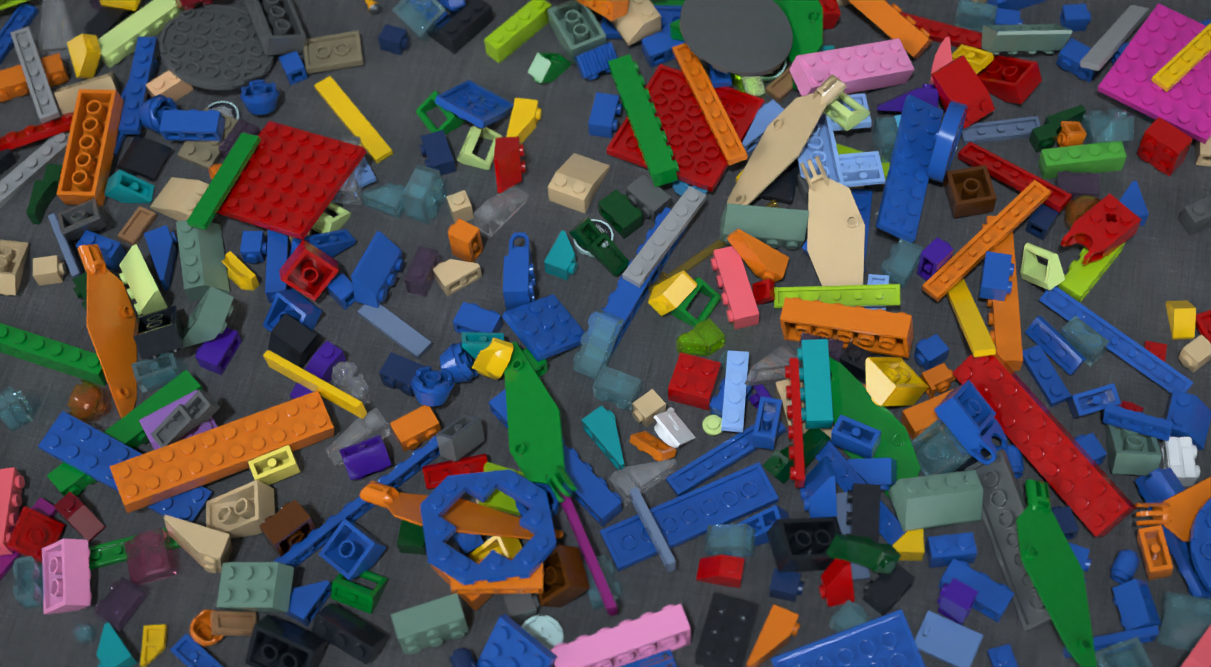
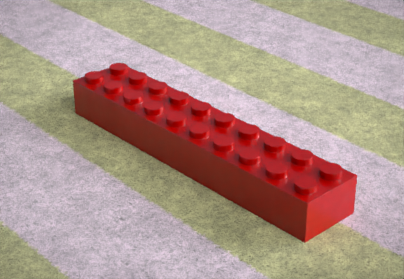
(1047, 444)

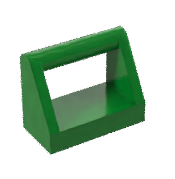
(452, 122)
(705, 289)
(356, 595)

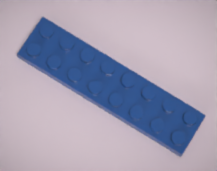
(908, 169)
(94, 452)
(690, 514)

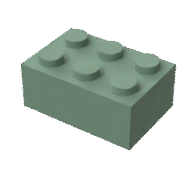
(575, 28)
(255, 587)
(430, 624)

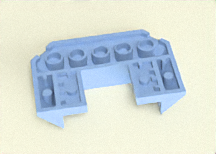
(846, 169)

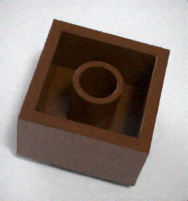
(970, 191)
(287, 527)
(563, 577)

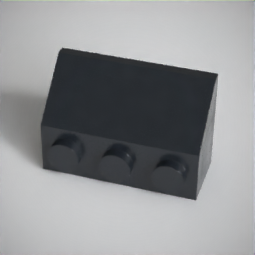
(462, 25)
(283, 645)

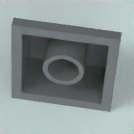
(81, 218)

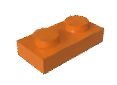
(652, 445)

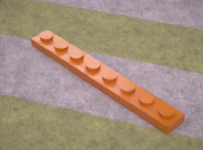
(710, 104)
(986, 240)

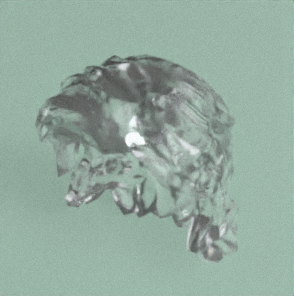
(355, 386)

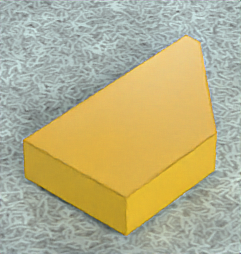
(153, 642)

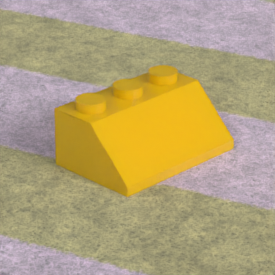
(892, 382)

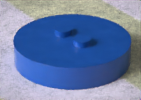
(947, 140)

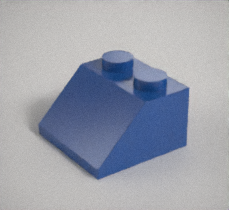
(296, 305)
(1189, 417)
(820, 491)
(351, 549)

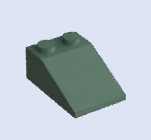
(208, 317)
(1131, 452)

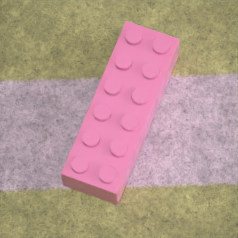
(857, 66)
(628, 641)

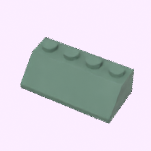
(1024, 38)
(768, 224)
(201, 259)
(937, 500)

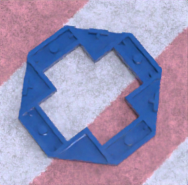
(494, 565)

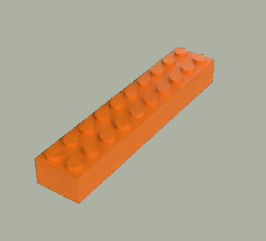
(220, 451)

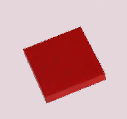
(33, 533)

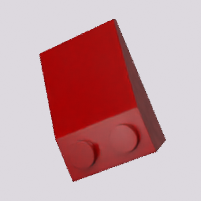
(1010, 78)
(961, 84)

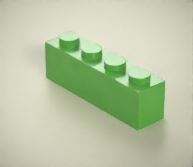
(1082, 158)

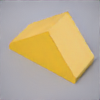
(1181, 319)
(911, 546)

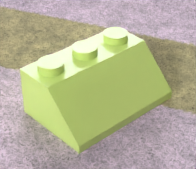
(141, 283)

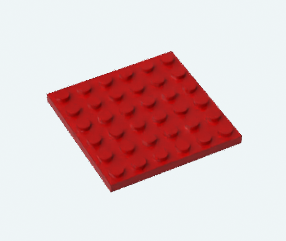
(686, 128)
(290, 179)

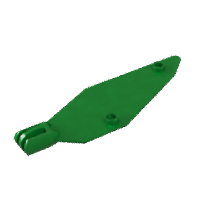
(806, 26)
(854, 402)
(535, 427)
(1055, 573)

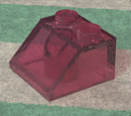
(149, 556)

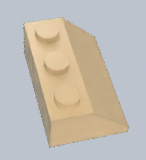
(639, 21)
(67, 95)

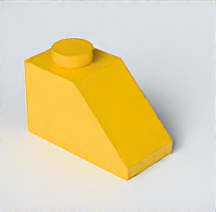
(84, 55)
(671, 292)

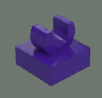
(761, 391)

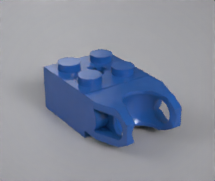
(518, 274)
(971, 421)

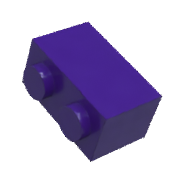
(933, 258)
(217, 353)
(365, 457)
(956, 601)

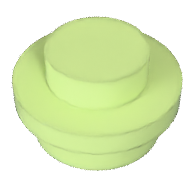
(712, 425)

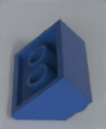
(376, 271)

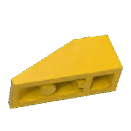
(523, 118)

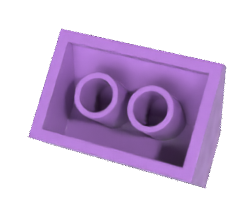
(154, 419)

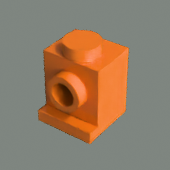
(1071, 134)
(937, 379)

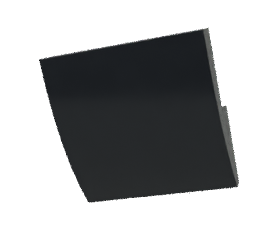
(144, 158)

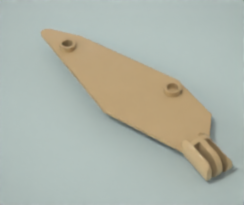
(784, 141)
(834, 230)

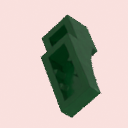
(1046, 135)
(43, 193)
(600, 246)
(779, 461)
(864, 551)

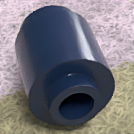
(462, 658)

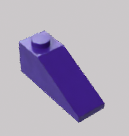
(926, 93)
(320, 366)

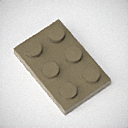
(333, 52)
(205, 152)

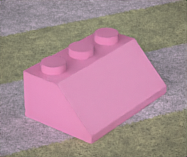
(66, 576)

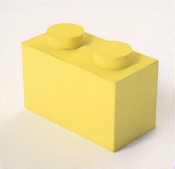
(274, 466)

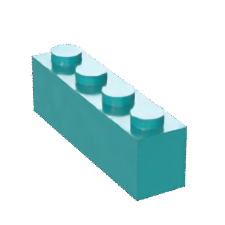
(815, 384)

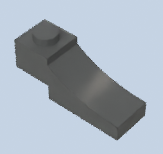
(185, 418)

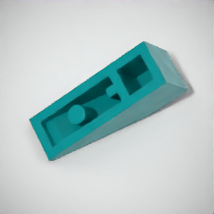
(602, 430)

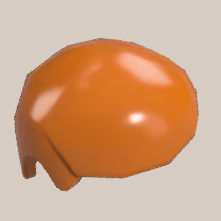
(201, 629)

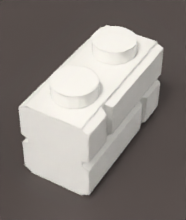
(1180, 456)

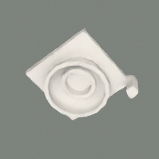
(672, 429)

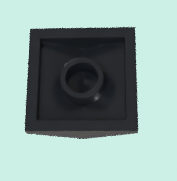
(292, 340)

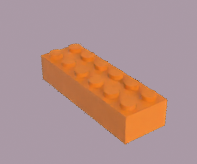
(90, 146)
(868, 328)

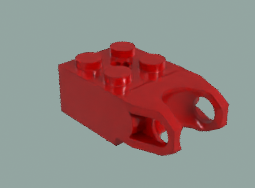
(1102, 229)

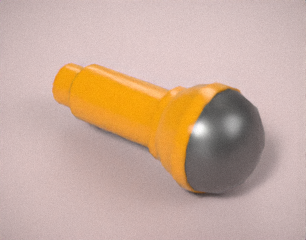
(373, 7)

